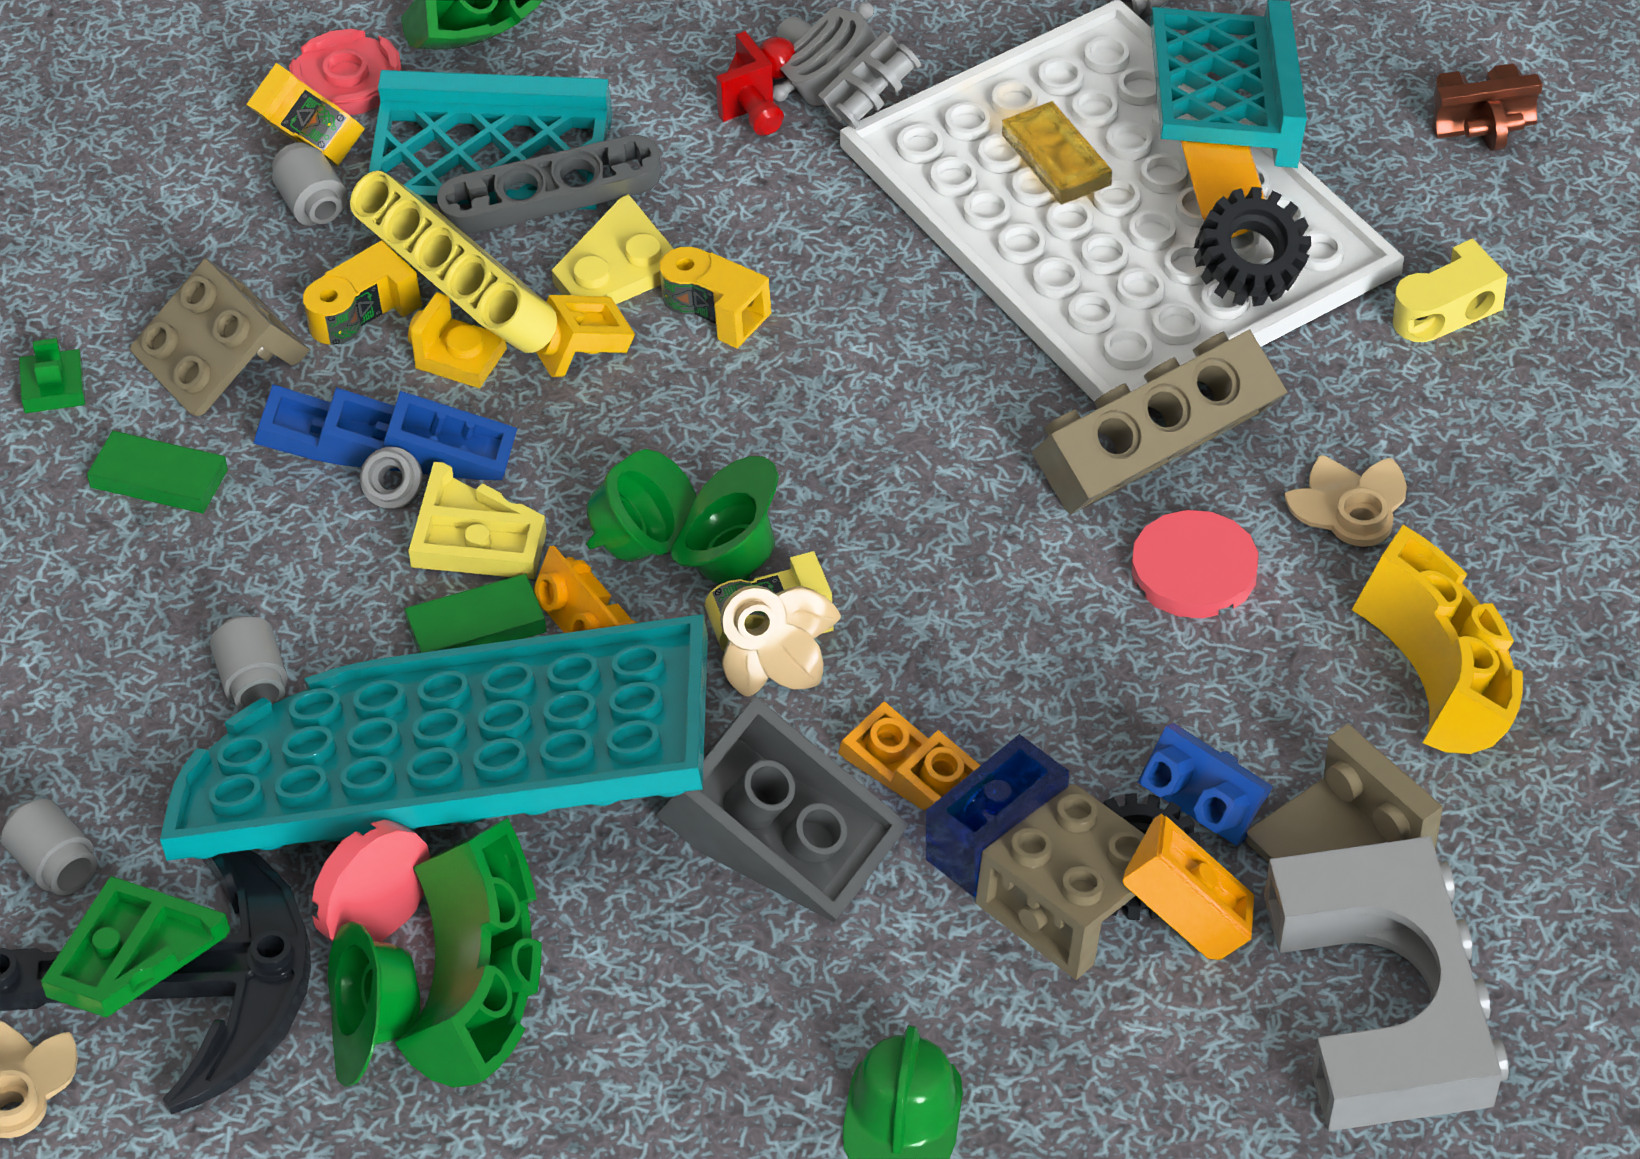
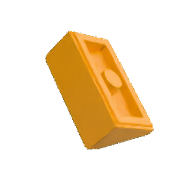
(1219, 171)
(1190, 890)

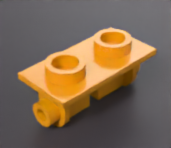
(575, 595)

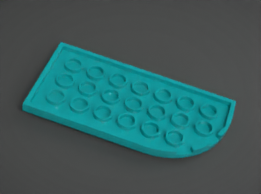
(453, 740)

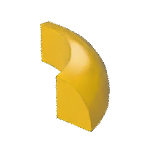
(1449, 639)

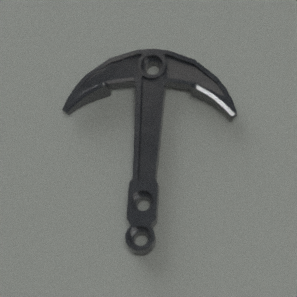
(263, 988)

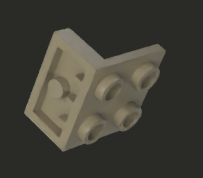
(210, 336)
(1354, 805)
(1060, 877)

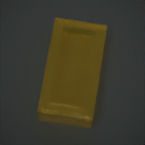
(1056, 152)

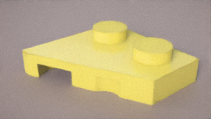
(614, 257)
(475, 530)

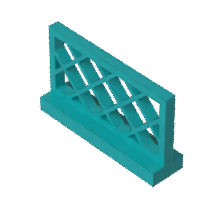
(1271, 78)
(494, 106)

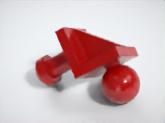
(749, 82)

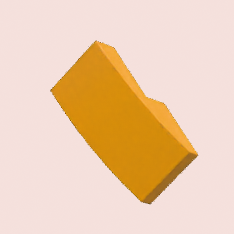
(905, 758)

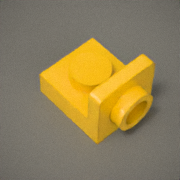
(584, 326)
(452, 346)

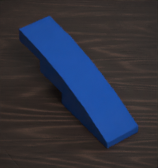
(357, 426)

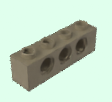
(1086, 472)

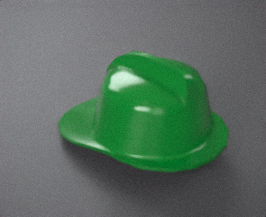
(640, 506)
(729, 522)
(370, 998)
(903, 1101)

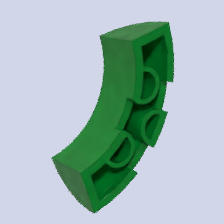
(461, 22)
(482, 958)

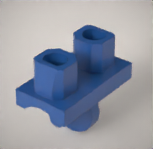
(1204, 783)

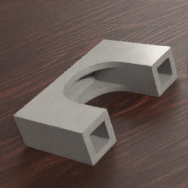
(1399, 901)

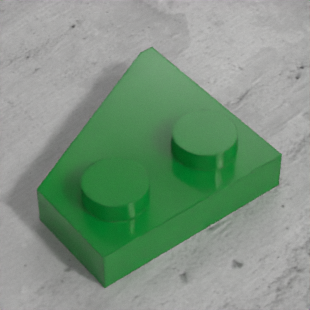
(128, 946)

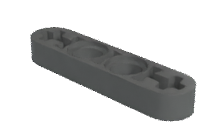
(547, 176)

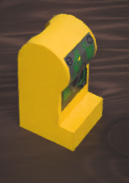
(305, 114)
(716, 291)
(359, 293)

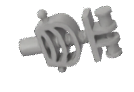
(843, 63)

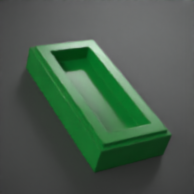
(157, 471)
(477, 616)

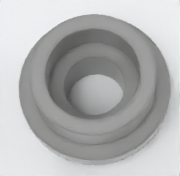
(373, 474)

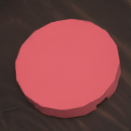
(347, 83)
(1195, 563)
(371, 881)

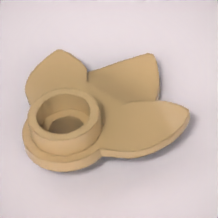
(1342, 497)
(782, 644)
(32, 1077)

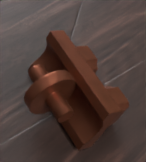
(1486, 107)

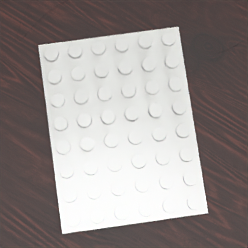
(1113, 273)

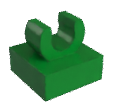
(51, 377)

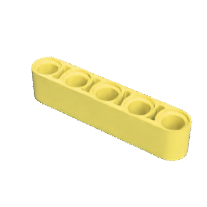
(453, 262)

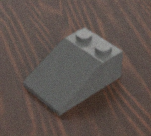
(785, 814)

